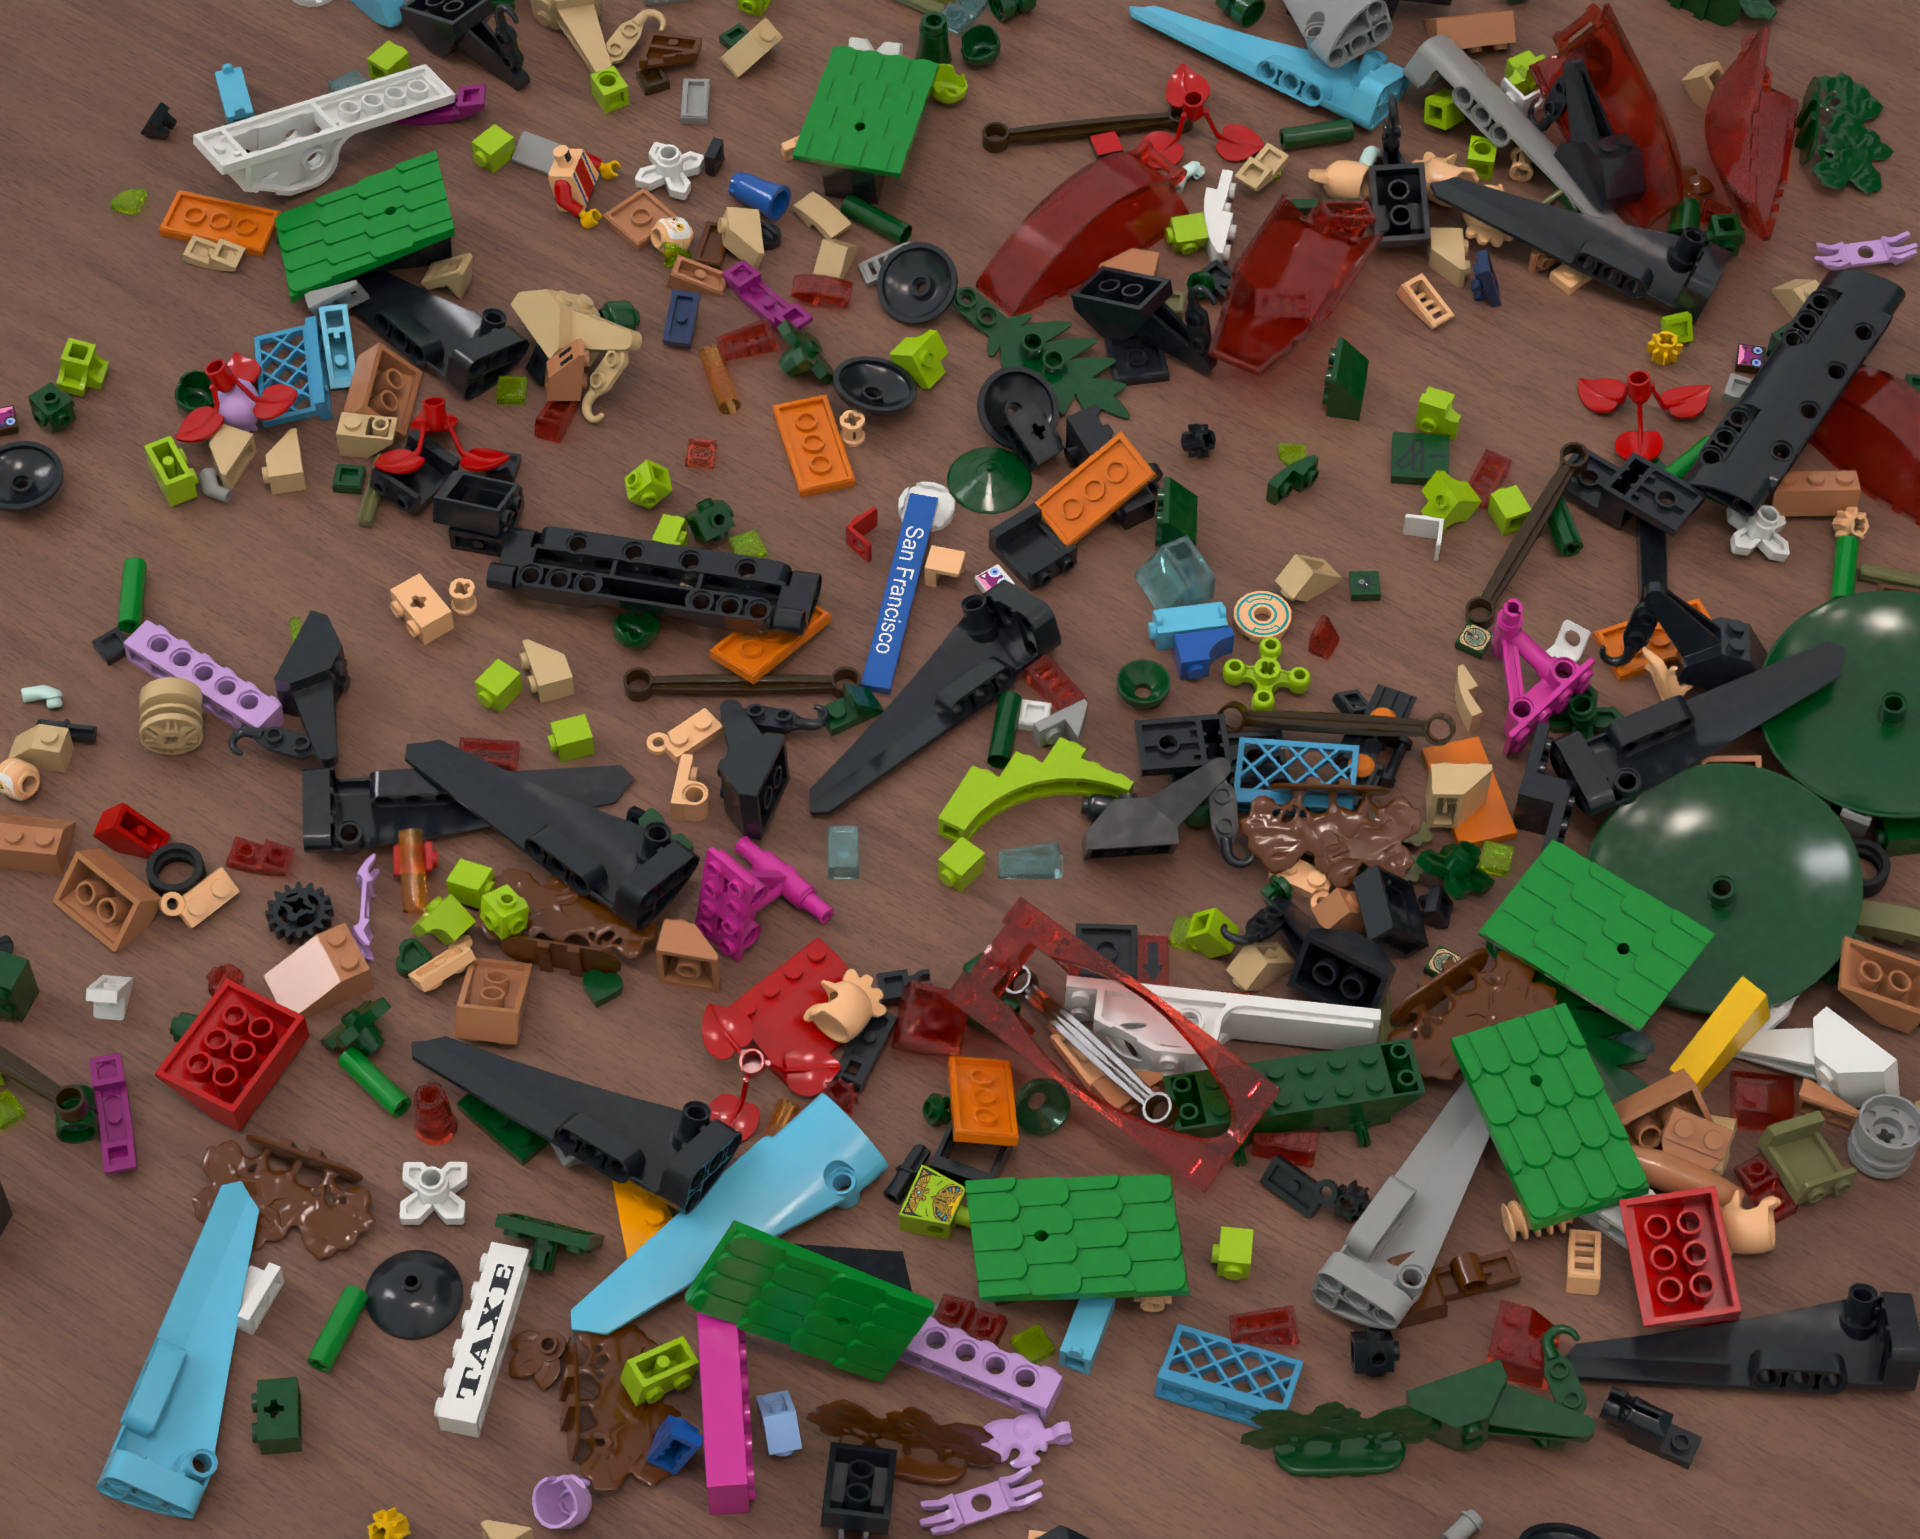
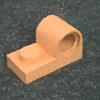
(688, 790)

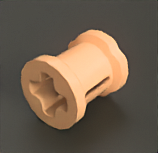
(1519, 165)
(846, 433)
(463, 600)

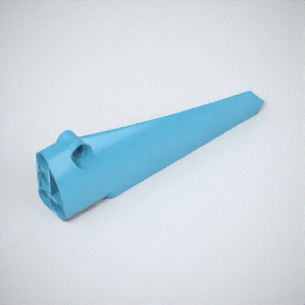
(1351, 91)
(767, 1188)
(184, 1379)

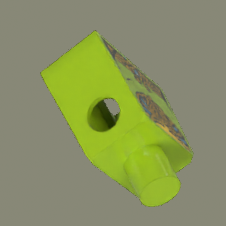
(934, 1206)

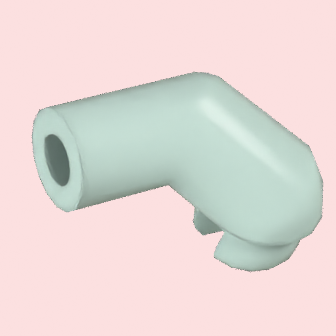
(1370, 155)
(1193, 169)
(43, 692)

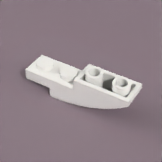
(1219, 218)

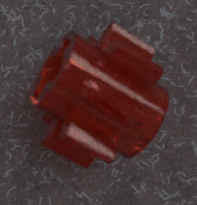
(218, 976)
(841, 1094)

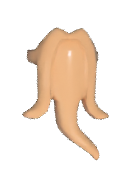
(1664, 679)

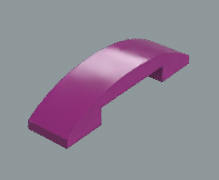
(467, 102)
(762, 300)
(113, 1113)

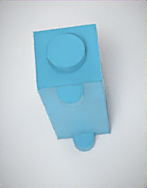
(233, 93)
(1184, 620)
(1086, 1334)

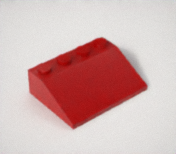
(782, 999)
(234, 1053)
(1680, 1258)

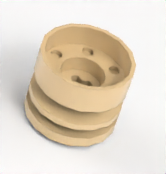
(171, 716)

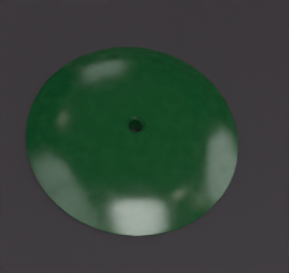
(1844, 735)
(1765, 843)

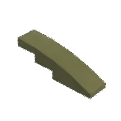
(1888, 922)

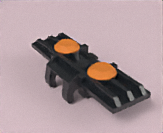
(1389, 703)

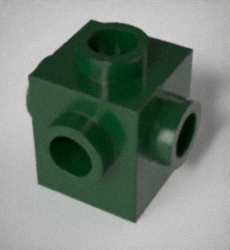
(1726, 232)
(52, 408)
(710, 520)

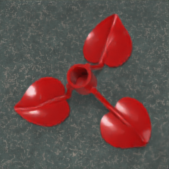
(1190, 92)
(1605, 393)
(436, 419)
(206, 421)
(728, 1031)

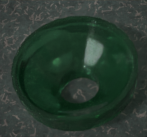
(1050, 1115)

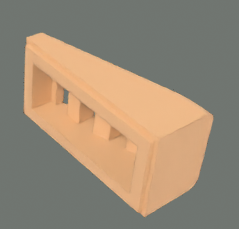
(1426, 291)
(1583, 1280)

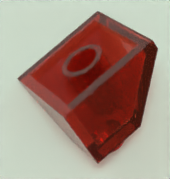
(1760, 1099)

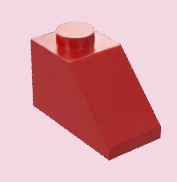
(129, 832)

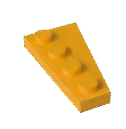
(639, 1215)

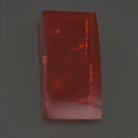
(812, 287)
(260, 859)
(1761, 1181)
(977, 1323)

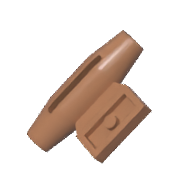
(1687, 1155)

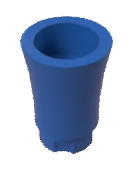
(760, 194)

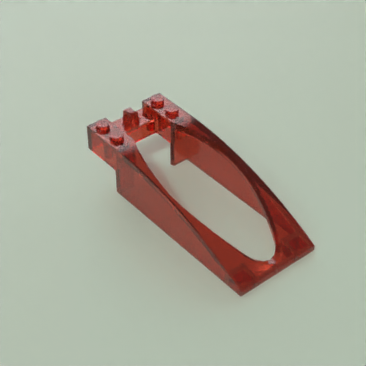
(1030, 929)

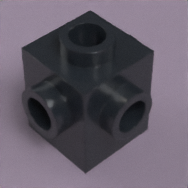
(1373, 1351)

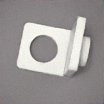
(1521, 101)
(1425, 527)
(1563, 649)

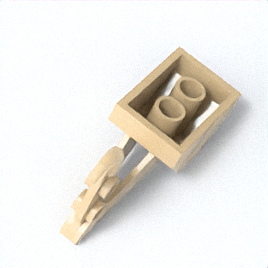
(581, 26)
(561, 318)

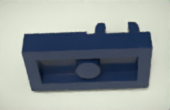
(1486, 281)
(681, 319)

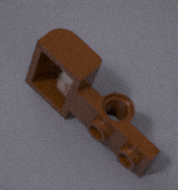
(1461, 1278)

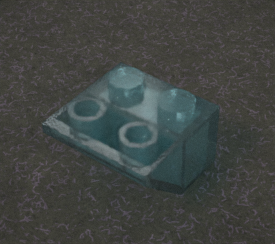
(1176, 576)

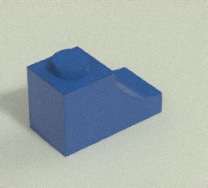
(1199, 649)
(674, 1444)

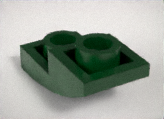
(1295, 477)

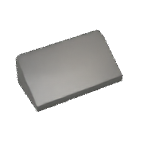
(535, 152)

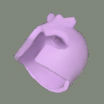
(238, 407)
(562, 1501)

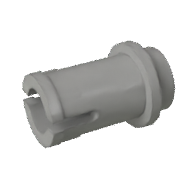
(1465, 1526)

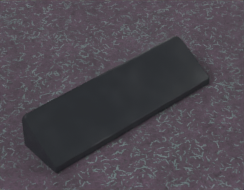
(1650, 556)

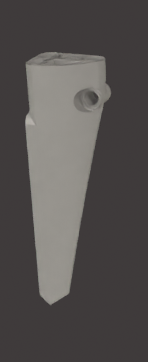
(1340, 28)
(1493, 112)
(1405, 1216)

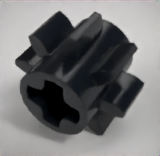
(1198, 440)
(1360, 1197)

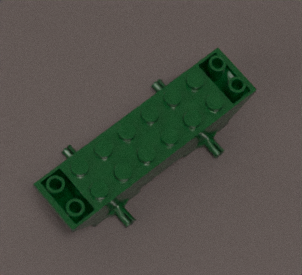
(1320, 1089)

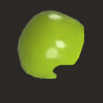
(949, 86)

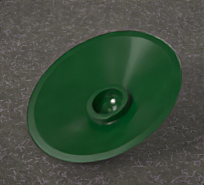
(989, 480)

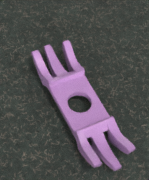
(1883, 252)
(362, 932)
(1002, 1499)

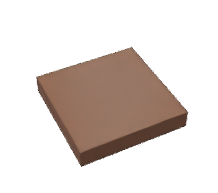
(636, 218)

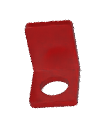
(858, 528)

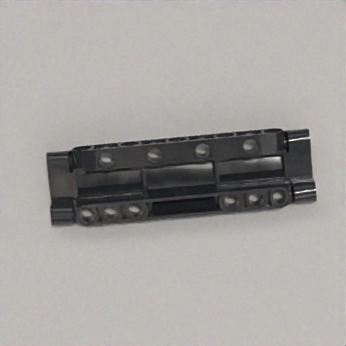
(1795, 382)
(652, 582)

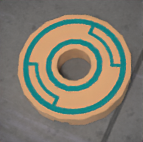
(1262, 603)

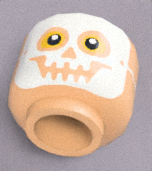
(671, 230)
(18, 779)

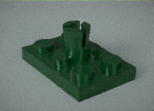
(508, 1134)
(547, 1238)

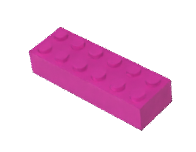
(725, 1416)

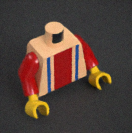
(574, 178)

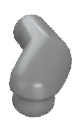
(210, 485)

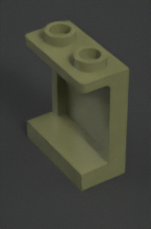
(1805, 1159)

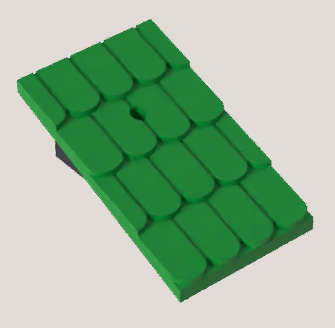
(864, 119)
(368, 227)
(1596, 935)
(1549, 1116)
(1076, 1238)
(818, 1299)

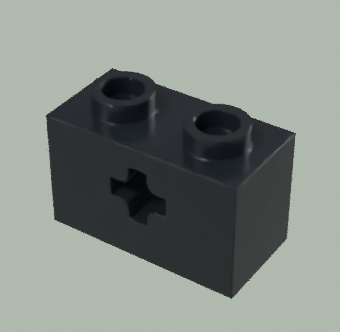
(1018, 431)

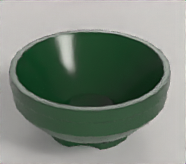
(1143, 674)

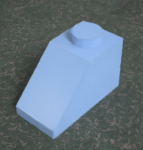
(779, 1423)

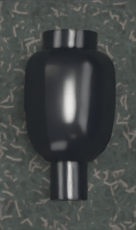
(1095, 805)

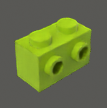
(171, 470)
(659, 1371)

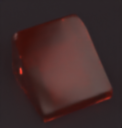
(1323, 638)

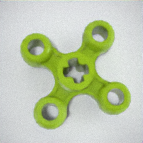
(1266, 675)

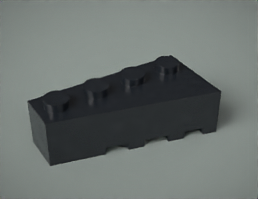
(1086, 436)

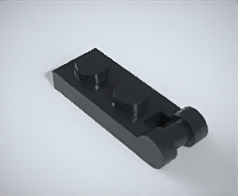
(865, 1050)

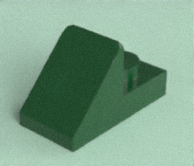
(852, 709)

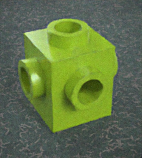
(648, 484)
(504, 912)

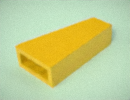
(1724, 1033)

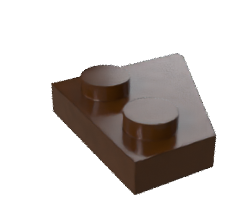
(669, 49)

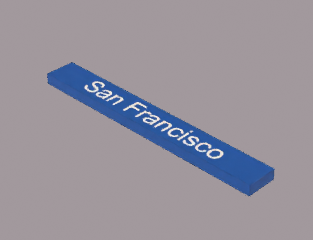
(899, 593)

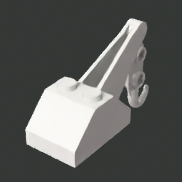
(1829, 1052)

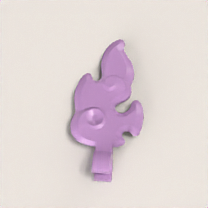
(1027, 1436)

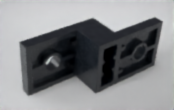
(1633, 490)
(1198, 742)
(1543, 800)

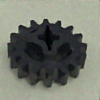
(299, 913)

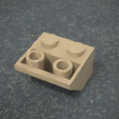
(1455, 792)

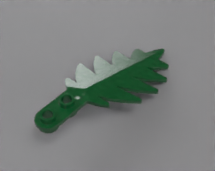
(1053, 359)
(1594, 1026)

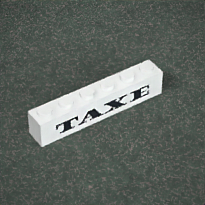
(484, 1339)

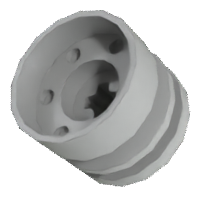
(1885, 1136)

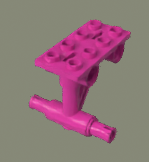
(1559, 678)
(735, 894)

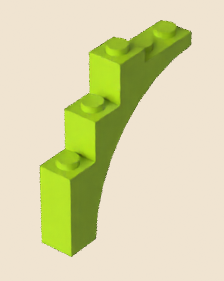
(1024, 779)

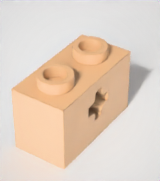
(421, 609)

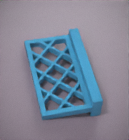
(314, 364)
(1313, 803)
(1221, 1397)

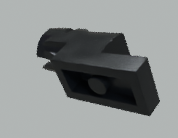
(1650, 1428)

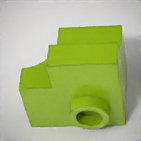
(1518, 72)
(921, 357)
(81, 368)
(1437, 414)
(1449, 499)
(444, 919)

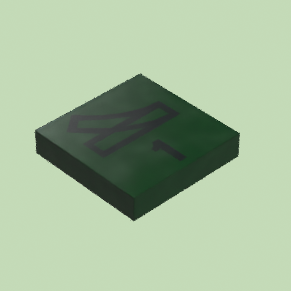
(1418, 457)

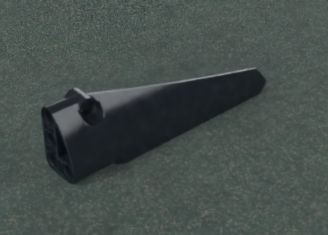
(1630, 259)
(452, 341)
(975, 663)
(1680, 732)
(406, 799)
(594, 853)
(628, 1139)
(1807, 1350)

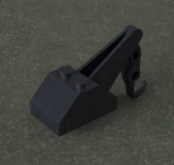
(464, 26)
(1600, 161)
(1398, 192)
(1134, 303)
(1707, 649)
(308, 688)
(757, 763)
(1151, 824)
(1330, 963)
(858, 1489)

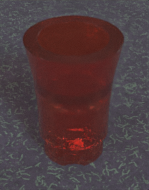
(433, 1115)

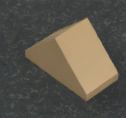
(835, 258)

